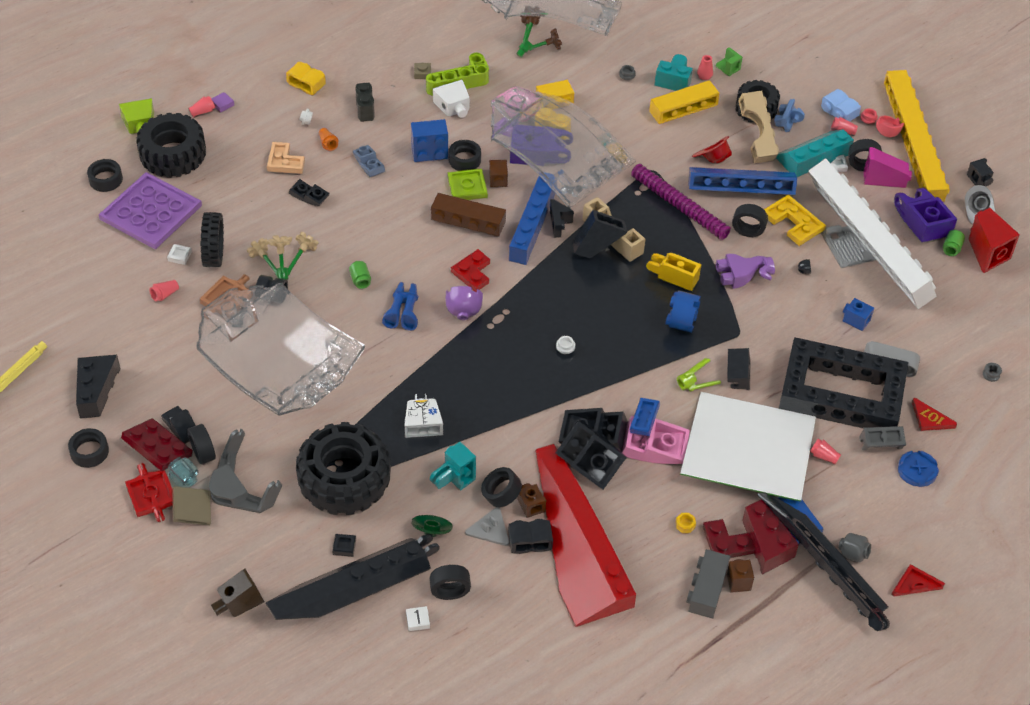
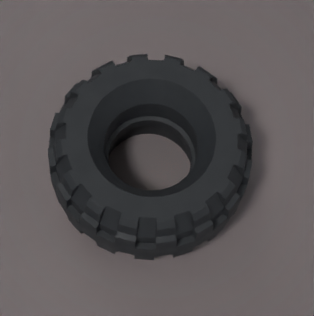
(347, 490)

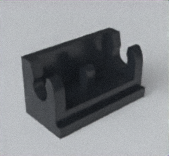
(739, 368)

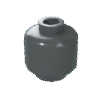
(855, 547)

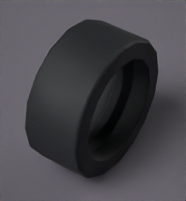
(464, 146)
(860, 146)
(108, 184)
(753, 211)
(88, 435)
(201, 444)
(506, 496)
(450, 573)

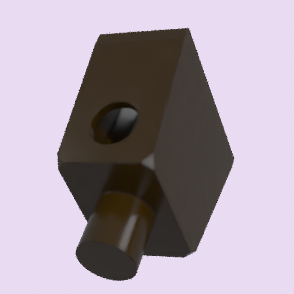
(238, 595)

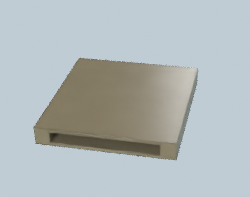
(191, 505)

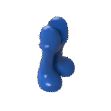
(408, 318)

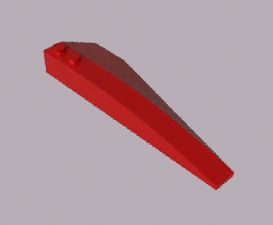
(585, 561)

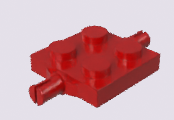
(150, 492)

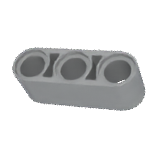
(895, 353)

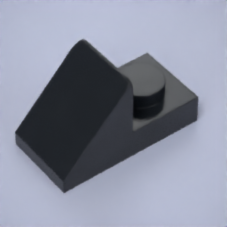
(560, 216)
(178, 422)

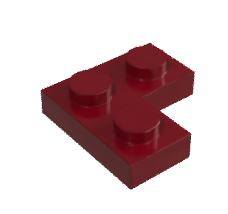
(721, 542)

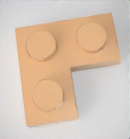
(281, 161)

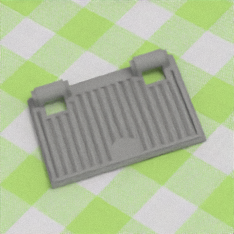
(847, 248)

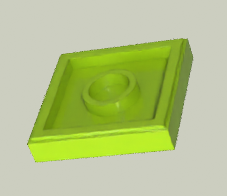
(468, 184)

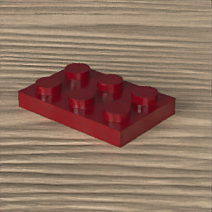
(156, 444)

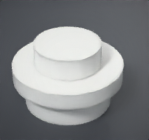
(306, 117)
(565, 345)

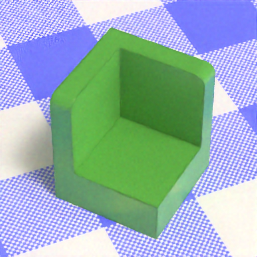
(731, 62)

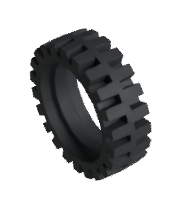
(212, 239)

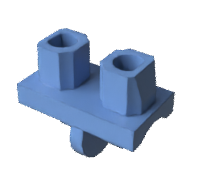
(788, 115)

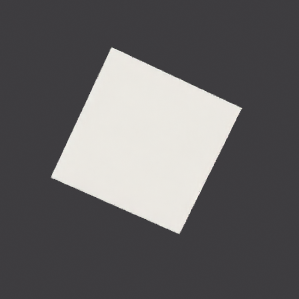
(749, 446)

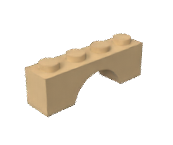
(754, 107)
(629, 245)

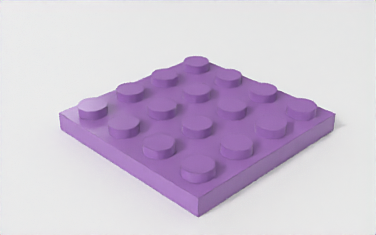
(150, 210)

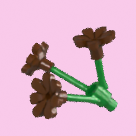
(526, 45)

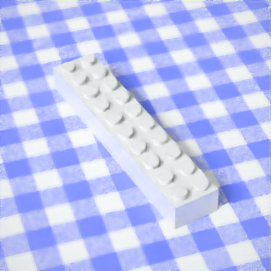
(873, 233)

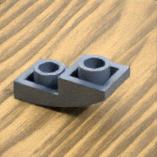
(368, 161)

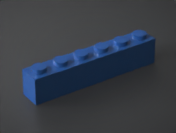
(742, 180)
(531, 222)

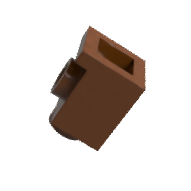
(531, 500)

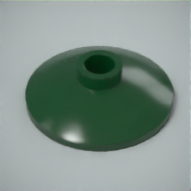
(432, 524)

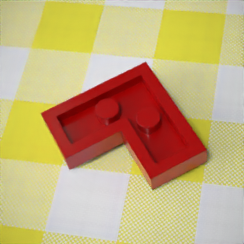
(470, 268)

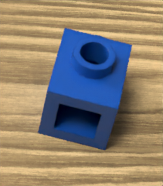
(858, 314)

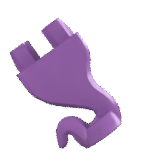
(741, 270)

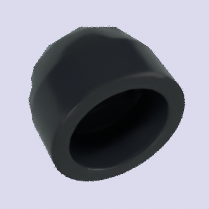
(804, 266)

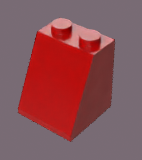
(992, 239)

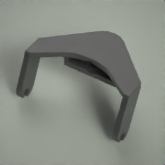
(227, 488)

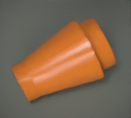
(328, 140)

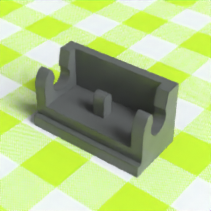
(883, 437)

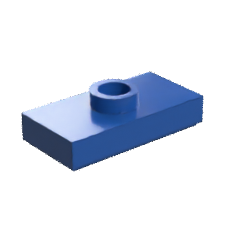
(644, 416)

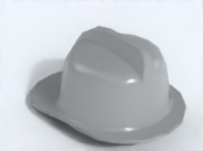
(978, 199)

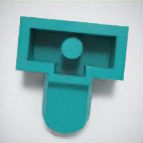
(674, 74)
(458, 468)

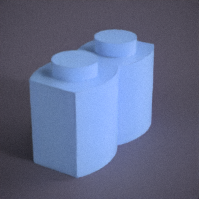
(840, 105)

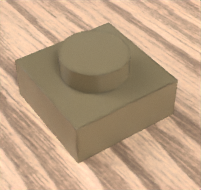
(421, 70)

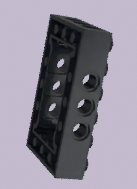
(840, 406)

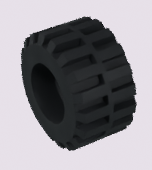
(769, 91)

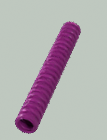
(680, 201)

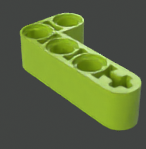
(473, 75)

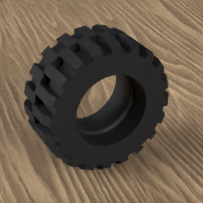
(176, 159)

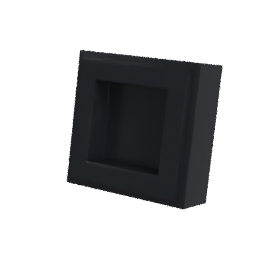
(344, 545)

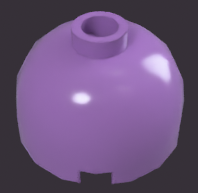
(463, 302)

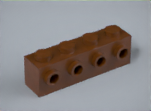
(468, 214)

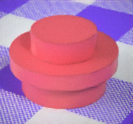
(869, 116)

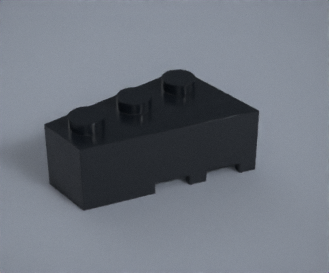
(94, 382)

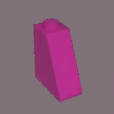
(885, 170)

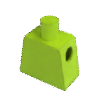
(136, 114)

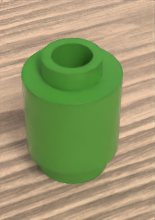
(953, 242)
(360, 274)

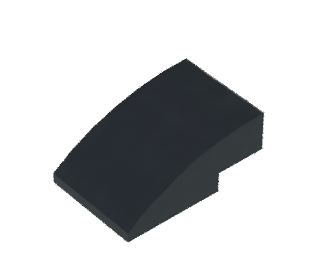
(608, 424)
(591, 454)

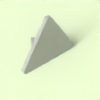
(490, 528)

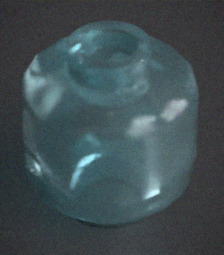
(183, 472)

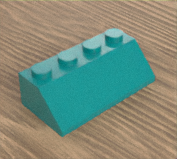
(812, 152)

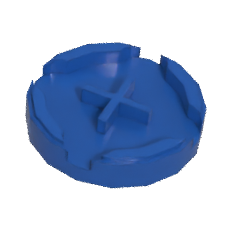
(918, 468)

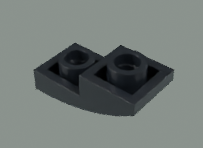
(308, 194)

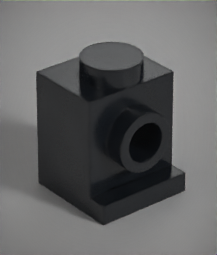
(980, 173)

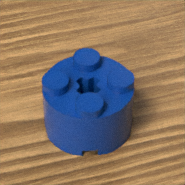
(684, 311)

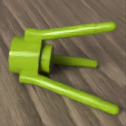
(688, 379)

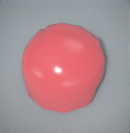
(888, 126)

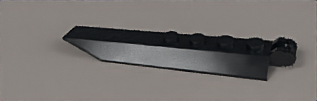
(832, 561)
(355, 580)

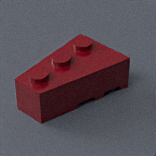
(770, 538)

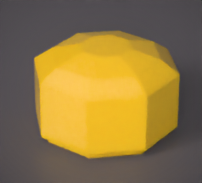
(685, 522)

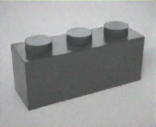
(708, 583)

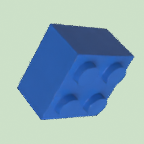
(429, 140)

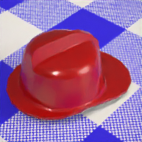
(717, 152)

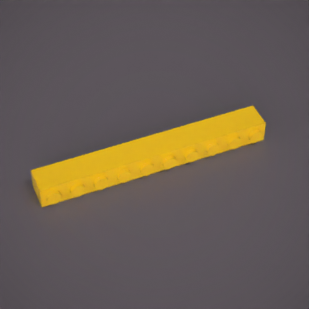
(915, 134)

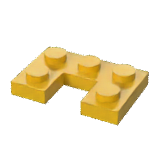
(806, 223)

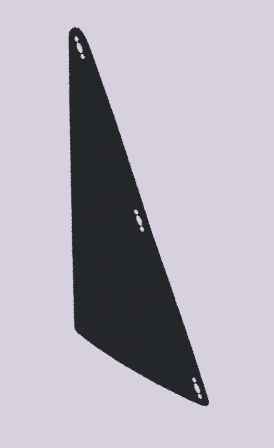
(603, 303)

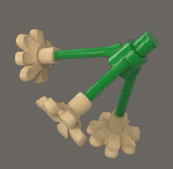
(260, 249)

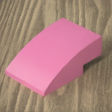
(664, 445)

